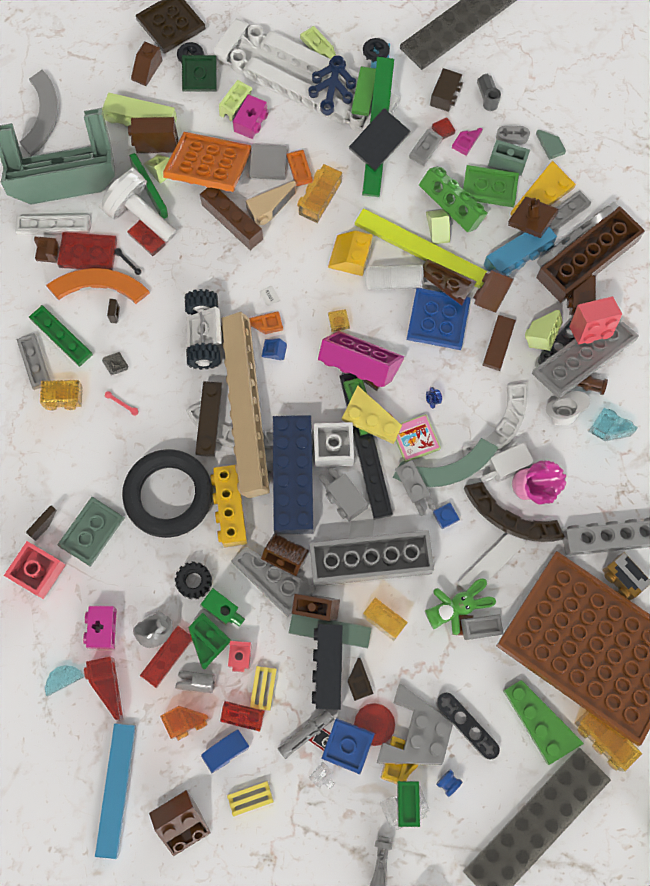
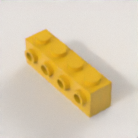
(230, 506)

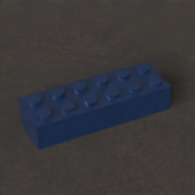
(292, 475)

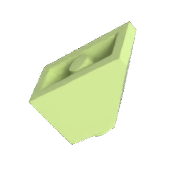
(544, 331)

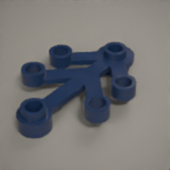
(332, 83)

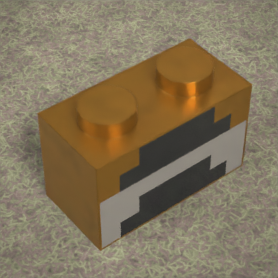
(626, 576)

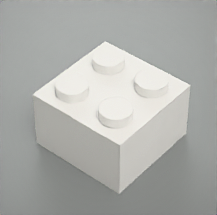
(333, 444)

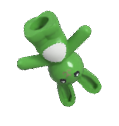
(461, 604)

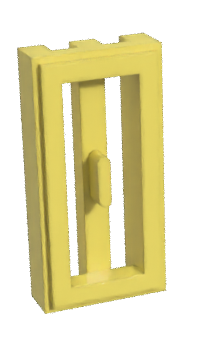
(256, 679)
(232, 804)

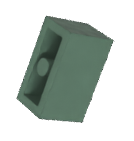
(508, 157)

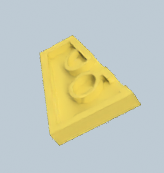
(371, 417)

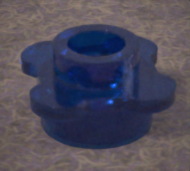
(433, 397)

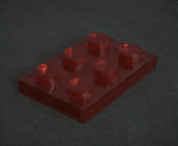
(87, 251)

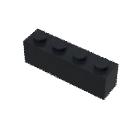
(329, 666)

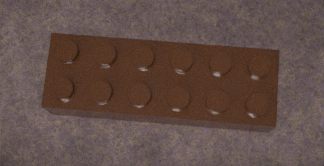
(590, 254)

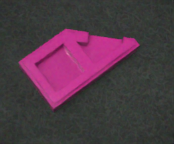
(466, 140)

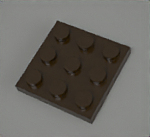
(170, 23)

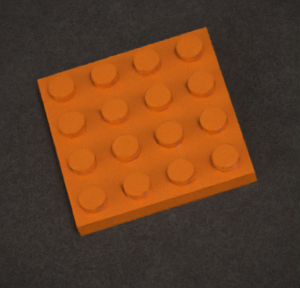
(207, 161)

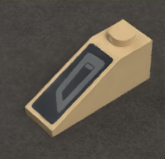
(267, 205)

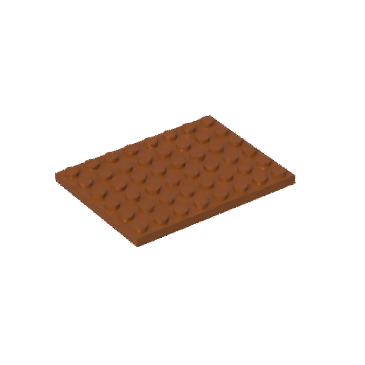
(586, 645)

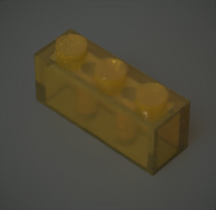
(319, 193)
(615, 747)

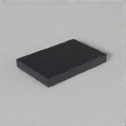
(379, 139)

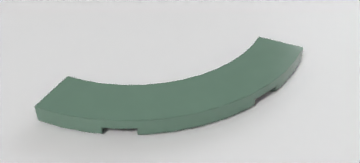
(458, 470)

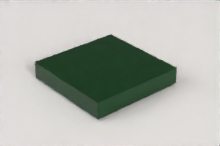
(199, 73)

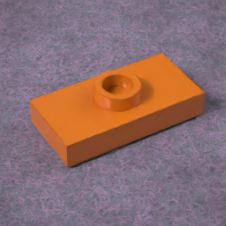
(299, 168)

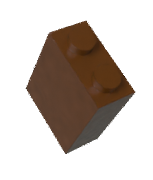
(153, 134)

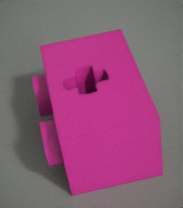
(250, 116)
(105, 638)

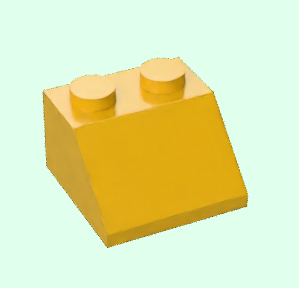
(351, 252)

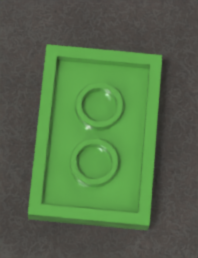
(491, 185)

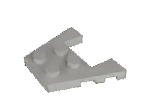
(426, 735)

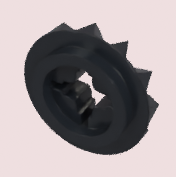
(380, 45)
(193, 48)

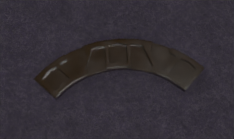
(507, 521)

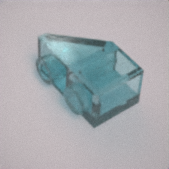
(611, 426)

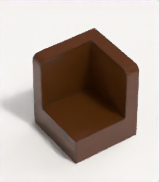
(47, 249)

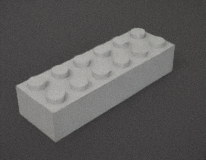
(371, 558)

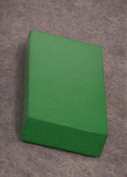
(408, 804)

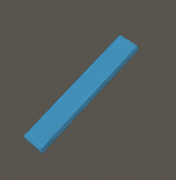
(115, 791)

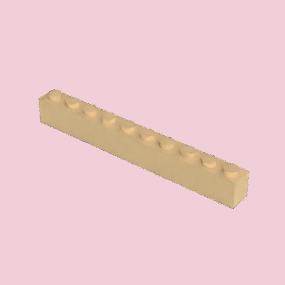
(245, 406)

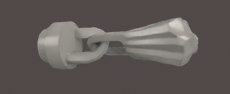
(379, 874)

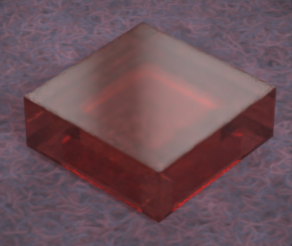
(443, 128)

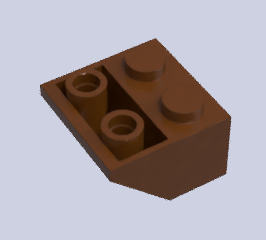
(493, 291)
(179, 823)

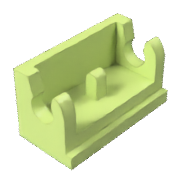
(234, 99)

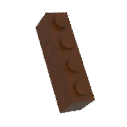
(231, 217)

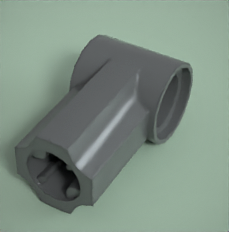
(489, 92)

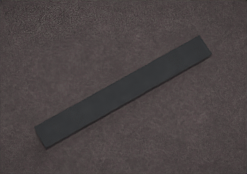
(370, 466)

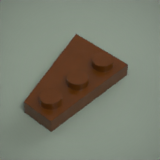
(449, 281)

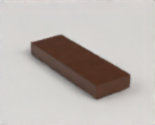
(499, 342)

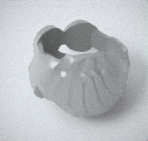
(153, 630)

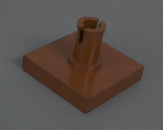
(533, 217)

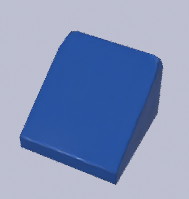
(274, 349)

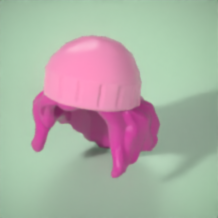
(539, 482)

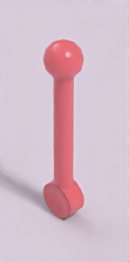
(134, 411)

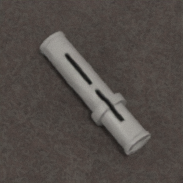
(310, 730)

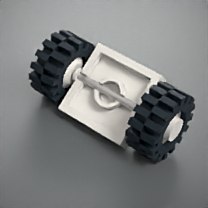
(203, 329)

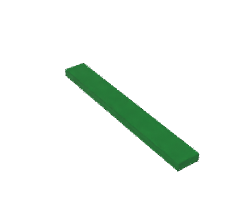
(380, 100)

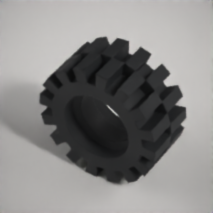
(188, 569)

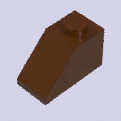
(146, 63)
(584, 293)
(316, 606)

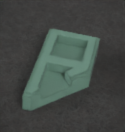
(551, 144)

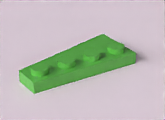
(546, 729)

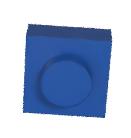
(446, 515)

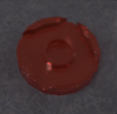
(377, 720)

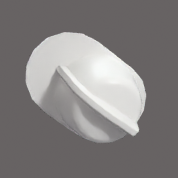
(565, 409)

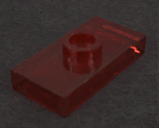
(146, 238)

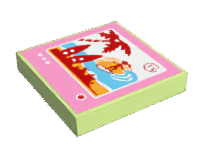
(416, 439)

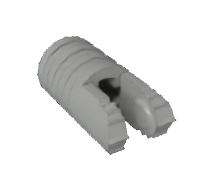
(200, 682)

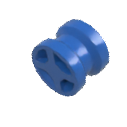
(449, 783)

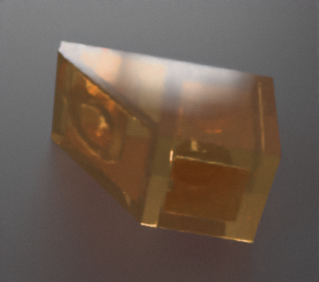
(181, 720)

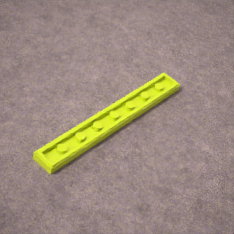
(417, 246)

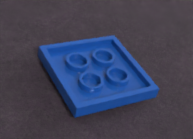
(437, 319)

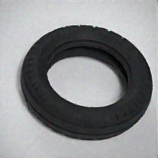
(148, 465)

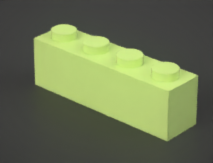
(122, 108)

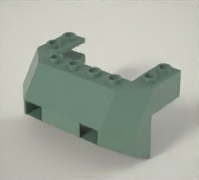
(58, 173)

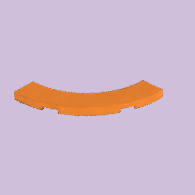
(98, 279)

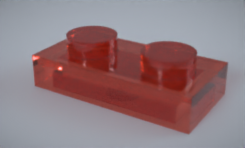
(242, 716)

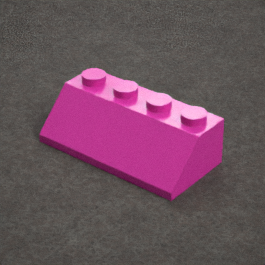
(360, 358)

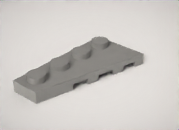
(271, 581)

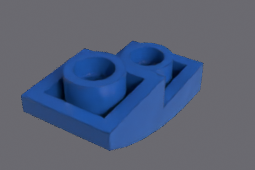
(224, 751)

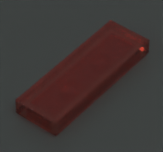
(166, 657)

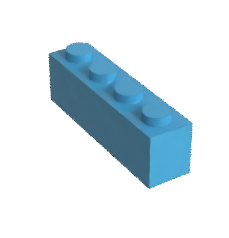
(519, 251)

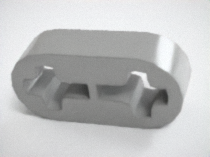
(513, 134)

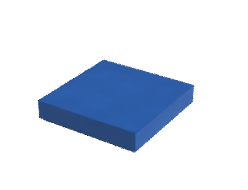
(348, 746)

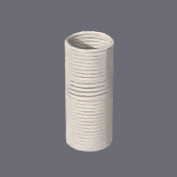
(394, 277)

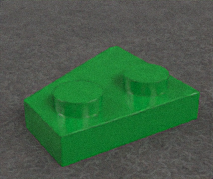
(207, 640)

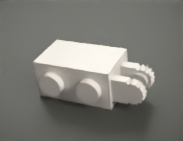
(508, 463)

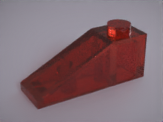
(104, 681)

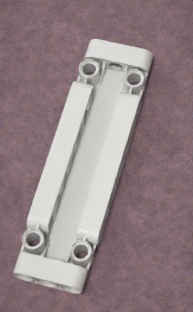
(287, 69)

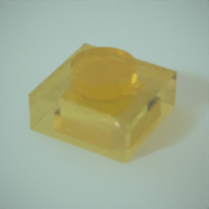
(338, 320)

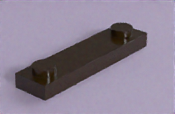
(209, 419)

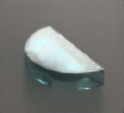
(61, 678)

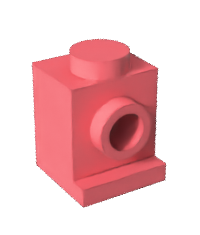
(239, 647)

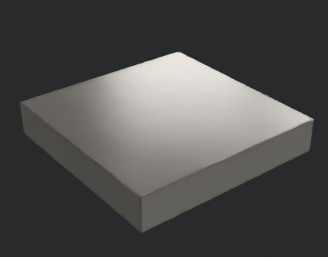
(268, 161)

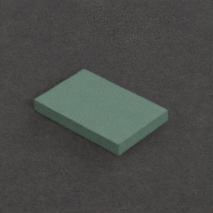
(91, 531)

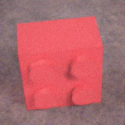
(595, 320)
(34, 570)

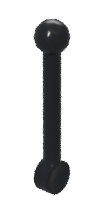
(118, 252)

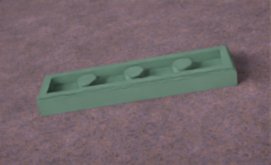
(352, 634)

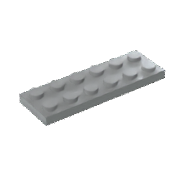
(577, 362)

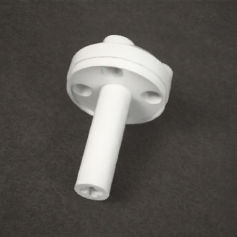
(125, 194)

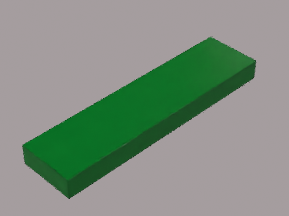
(150, 188)
(60, 335)

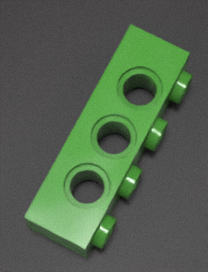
(443, 197)

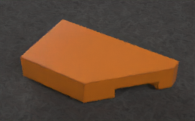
(267, 323)

